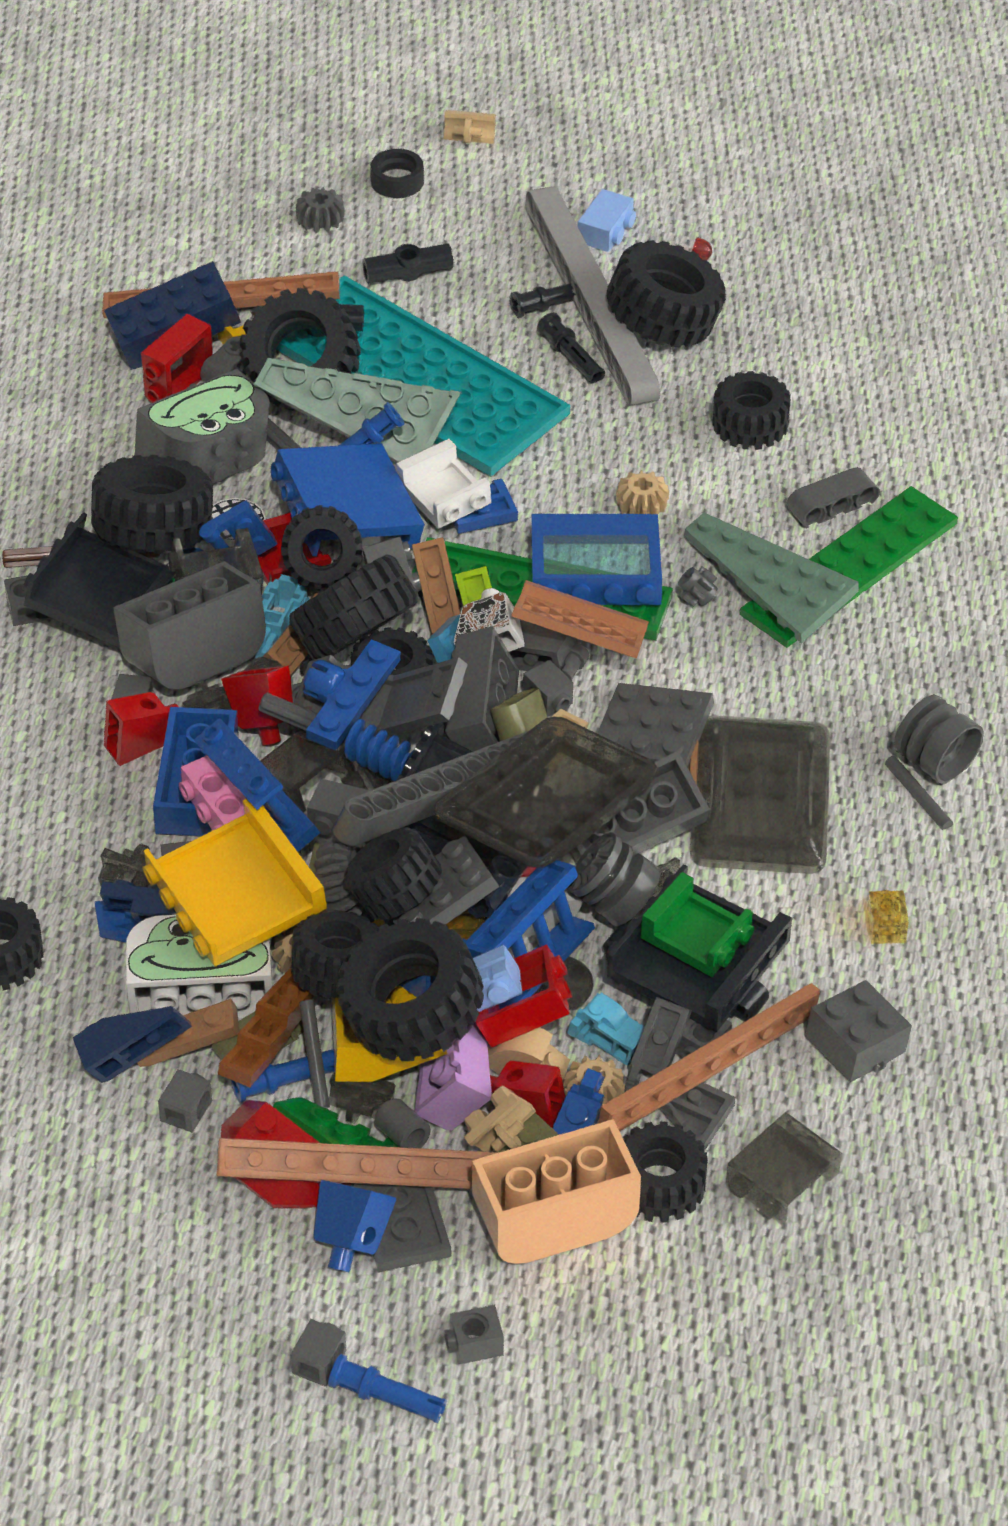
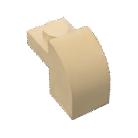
(530, 1048)

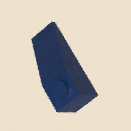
(125, 1039)

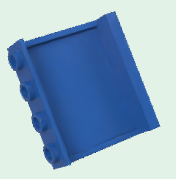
(353, 481)

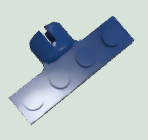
(346, 691)

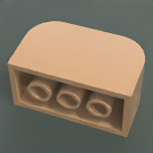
(557, 1193)

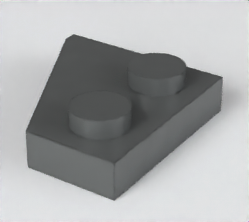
(701, 1111)

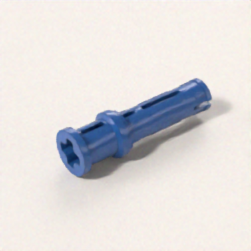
(376, 427)
(280, 1075)
(370, 1383)

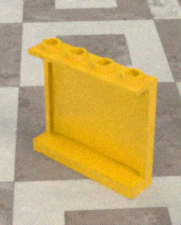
(236, 885)

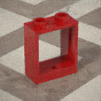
(185, 339)
(534, 1011)

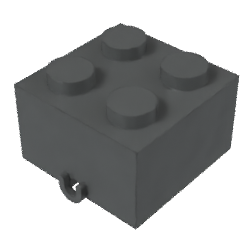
(858, 1031)

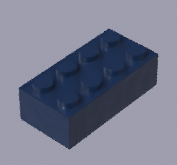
(151, 313)

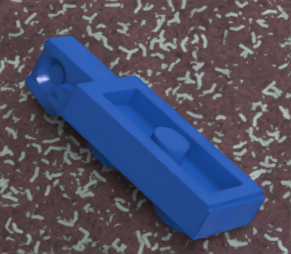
(581, 1104)

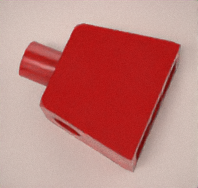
(245, 692)
(135, 726)
(536, 1084)

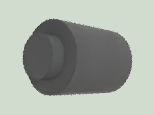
(402, 1124)

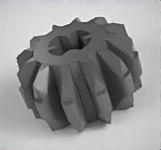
(320, 209)

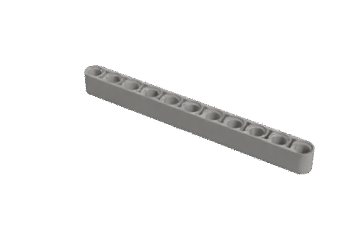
(578, 266)

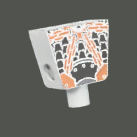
(492, 610)

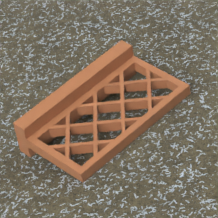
(580, 619)

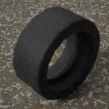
(397, 186)

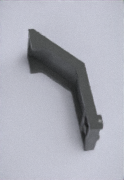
(405, 699)

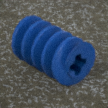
(375, 750)

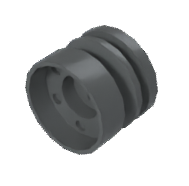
(938, 738)
(614, 879)

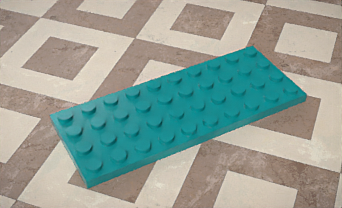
(496, 409)

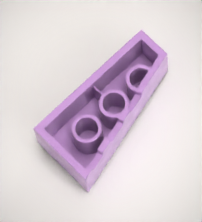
(455, 1082)

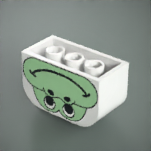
(169, 971)

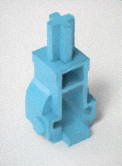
(284, 594)
(608, 1027)

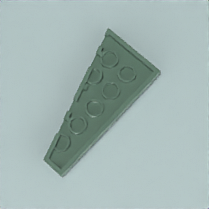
(348, 399)
(778, 580)

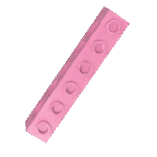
(211, 792)

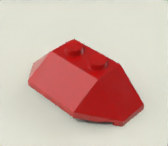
(263, 1122)

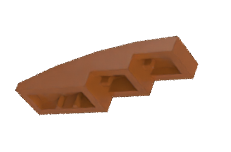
(266, 1032)

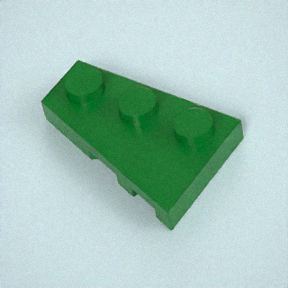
(324, 1124)

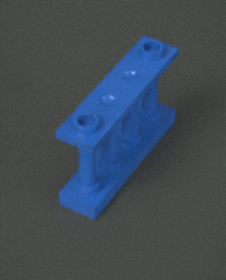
(255, 782)
(525, 909)

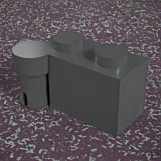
(545, 645)

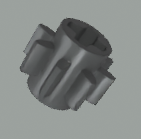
(697, 586)

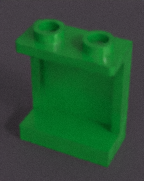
(695, 927)

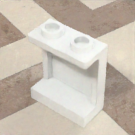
(442, 484)

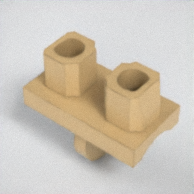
(469, 126)
(501, 1125)

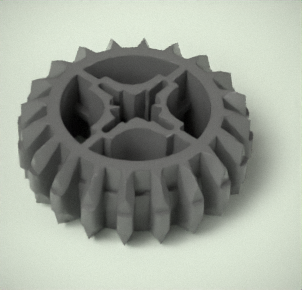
(331, 865)

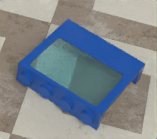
(599, 557)

